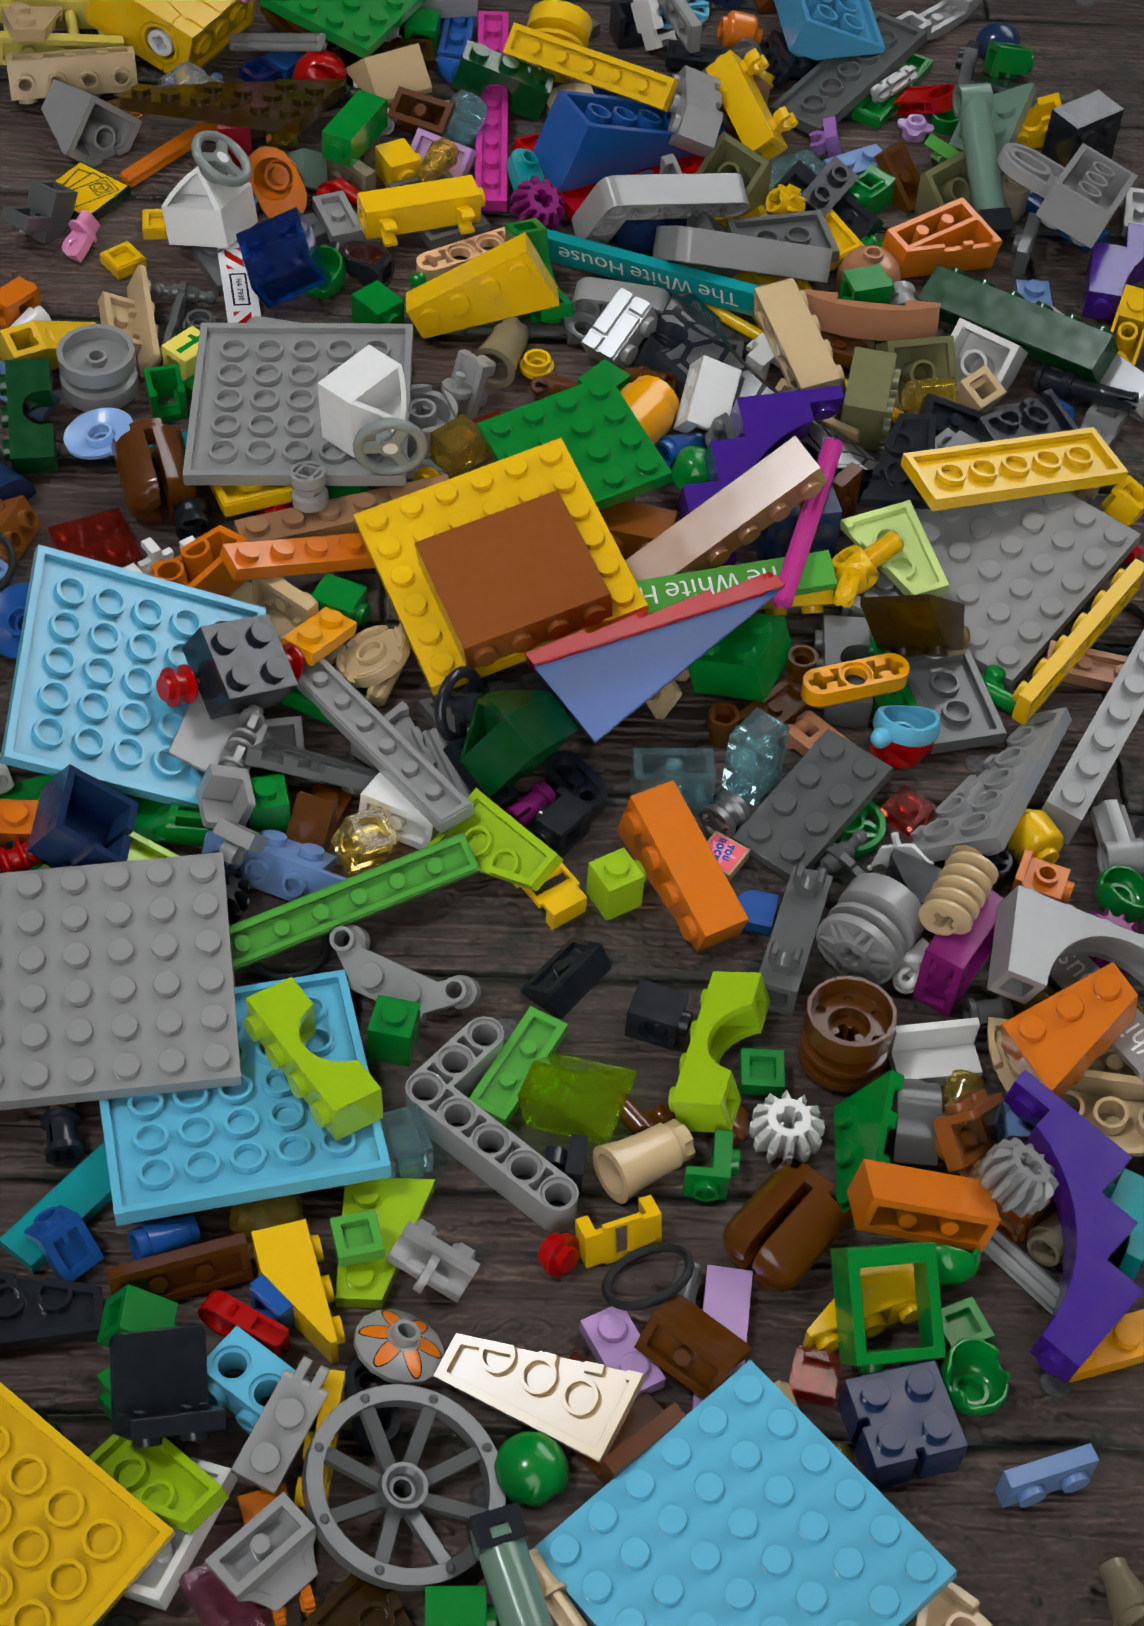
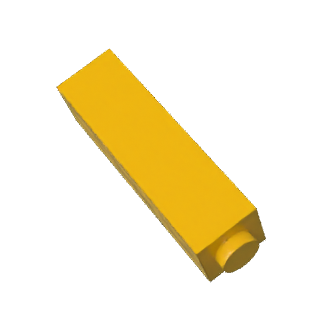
(746, 105)
(420, 208)

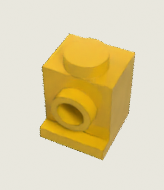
(1125, 502)

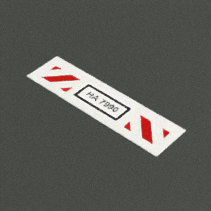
(238, 295)

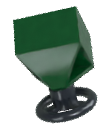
(504, 730)

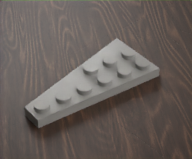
(989, 806)

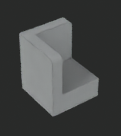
(225, 794)

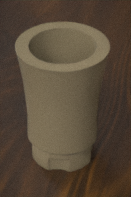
(505, 348)

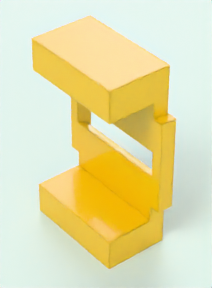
(562, 901)
(600, 1245)

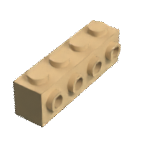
(89, 70)
(795, 336)

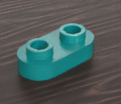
(523, 166)

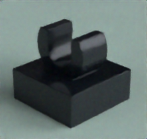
(571, 1161)

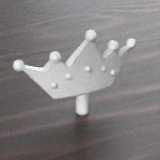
(885, 851)

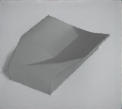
(268, 1556)

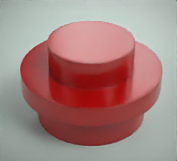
(559, 1253)

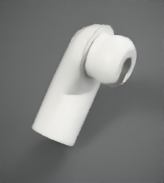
(907, 973)

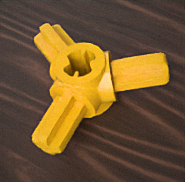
(857, 567)

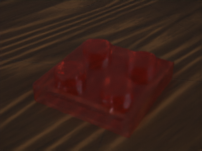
(97, 537)

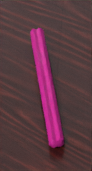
(807, 526)

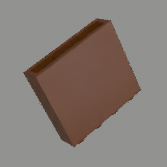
(514, 580)

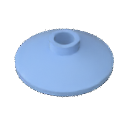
(93, 431)

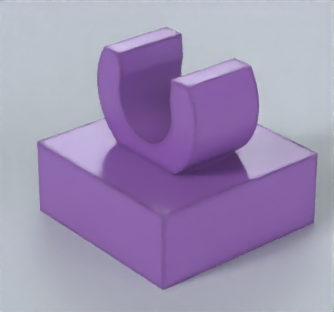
(826, 140)

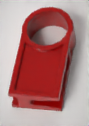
(925, 99)
(224, 1313)

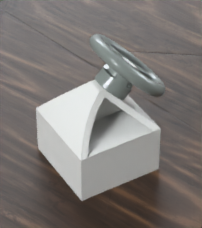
(209, 202)
(367, 412)

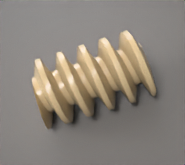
(958, 892)

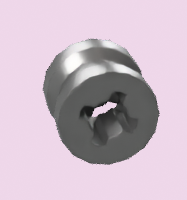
(725, 814)

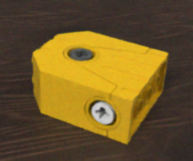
(171, 30)

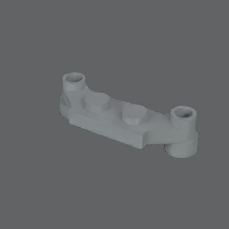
(377, 975)

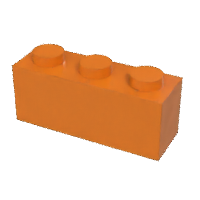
(922, 1205)

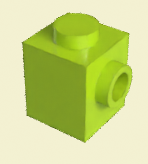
(615, 883)

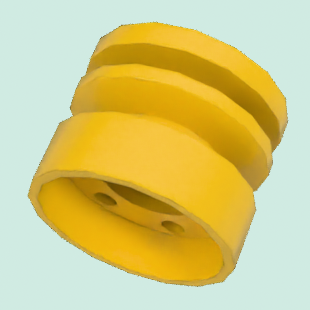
(562, 21)

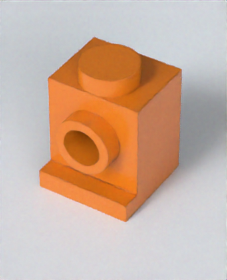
(16, 299)
(1044, 878)

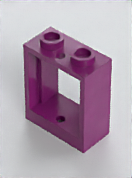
(955, 961)

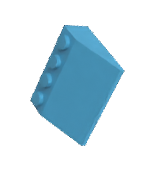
(829, 28)

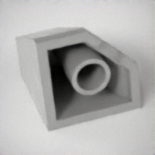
(87, 125)

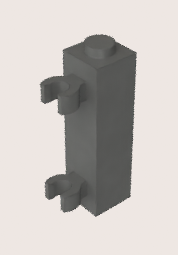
(794, 936)

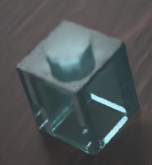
(407, 1142)

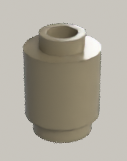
(1015, 196)

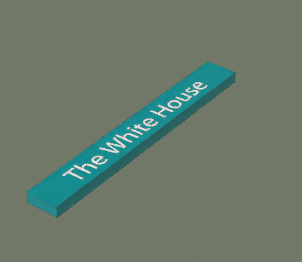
(651, 271)

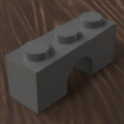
(838, 642)

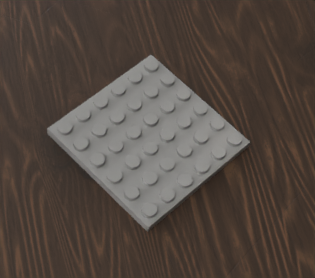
(260, 401)
(1020, 569)
(116, 981)

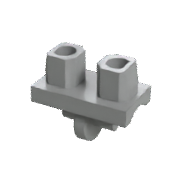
(469, 382)
(433, 1261)

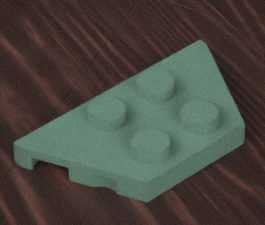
(1008, 116)

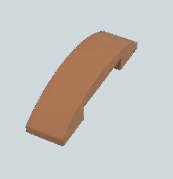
(873, 320)

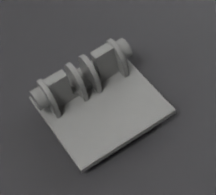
(218, 739)

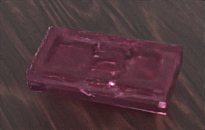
(214, 1602)

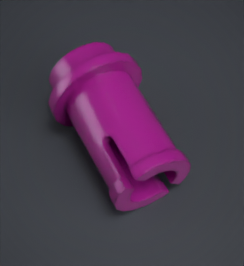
(531, 803)

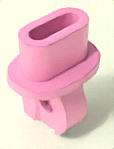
(81, 237)

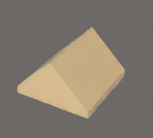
(389, 70)

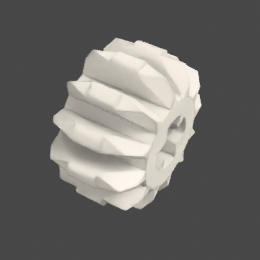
(786, 1128)

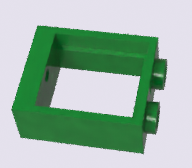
(849, 1304)

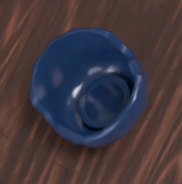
(997, 32)

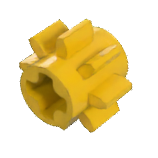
(785, 200)

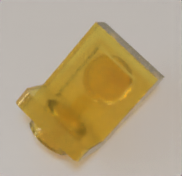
(265, 1214)

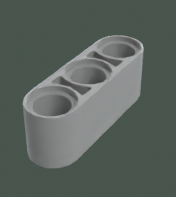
(595, 293)

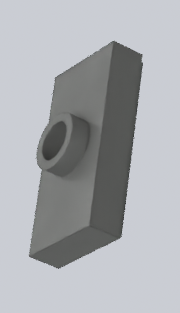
(1024, 245)

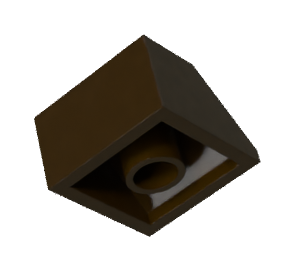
(915, 624)

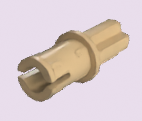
(558, 1603)

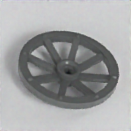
(403, 1475)

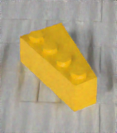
(484, 290)

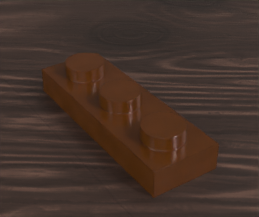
(187, 1269)

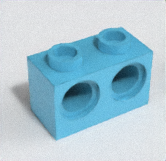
(260, 1376)

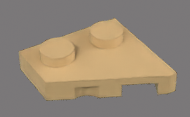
(30, 22)

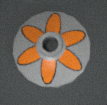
(398, 1347)

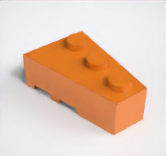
(944, 237)
(1070, 1028)

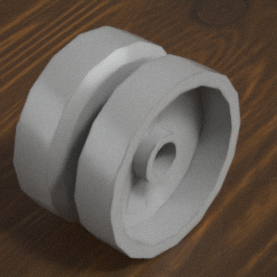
(97, 367)

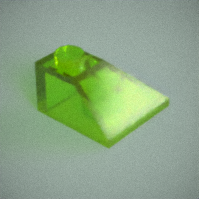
(575, 1096)

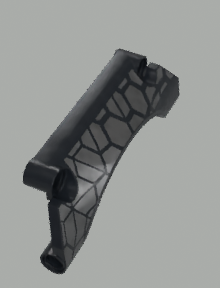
(693, 330)

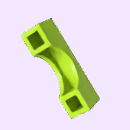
(730, 1011)
(337, 1092)

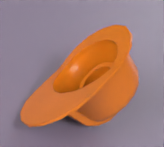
(276, 181)

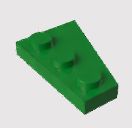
(862, 1130)

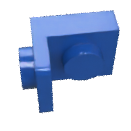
(64, 1242)

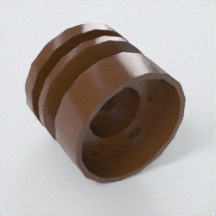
(846, 1033)

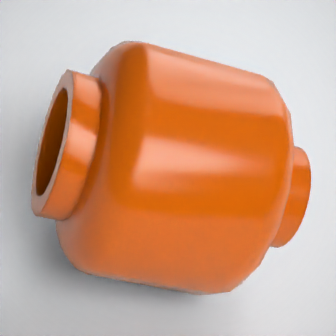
(738, 26)

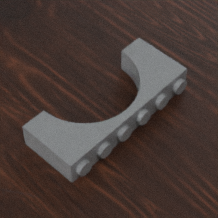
(1038, 930)

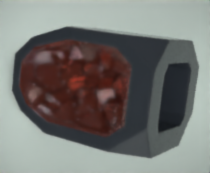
(368, 262)

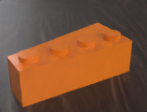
(200, 563)
(681, 866)

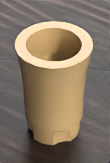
(642, 1158)

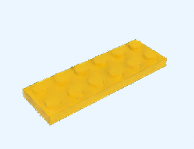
(1013, 468)

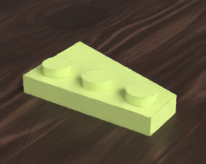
(915, 567)

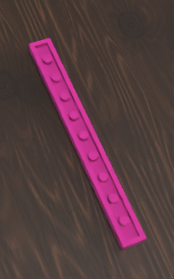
(493, 136)

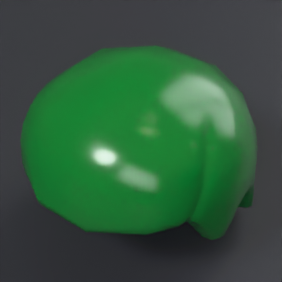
(335, 272)
(690, 466)
(1121, 891)
(956, 1264)
(974, 1377)
(532, 1468)

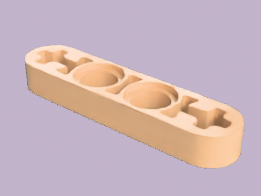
(441, 259)

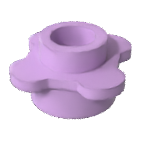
(915, 128)

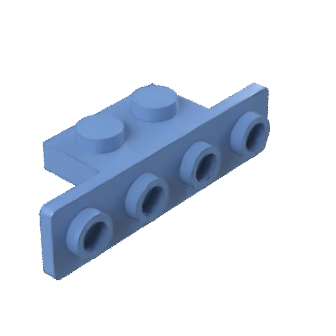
(284, 866)

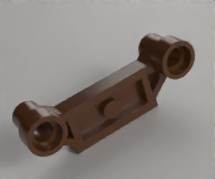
(782, 701)

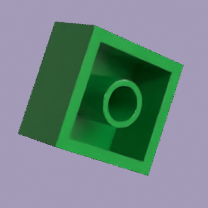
(745, 660)

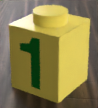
(182, 351)

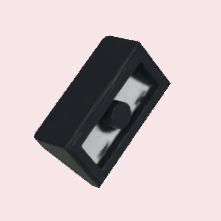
(567, 976)

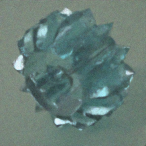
(466, 118)

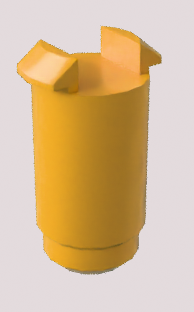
(652, 404)

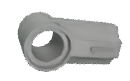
(1116, 837)

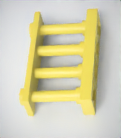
(72, 19)

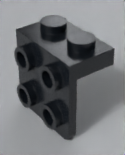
(966, 64)
(161, 1386)

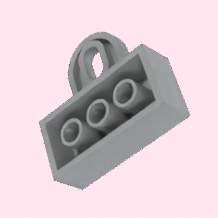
(1075, 197)

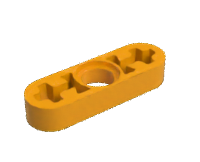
(839, 690)

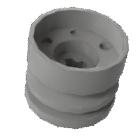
(870, 928)

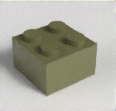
(871, 395)

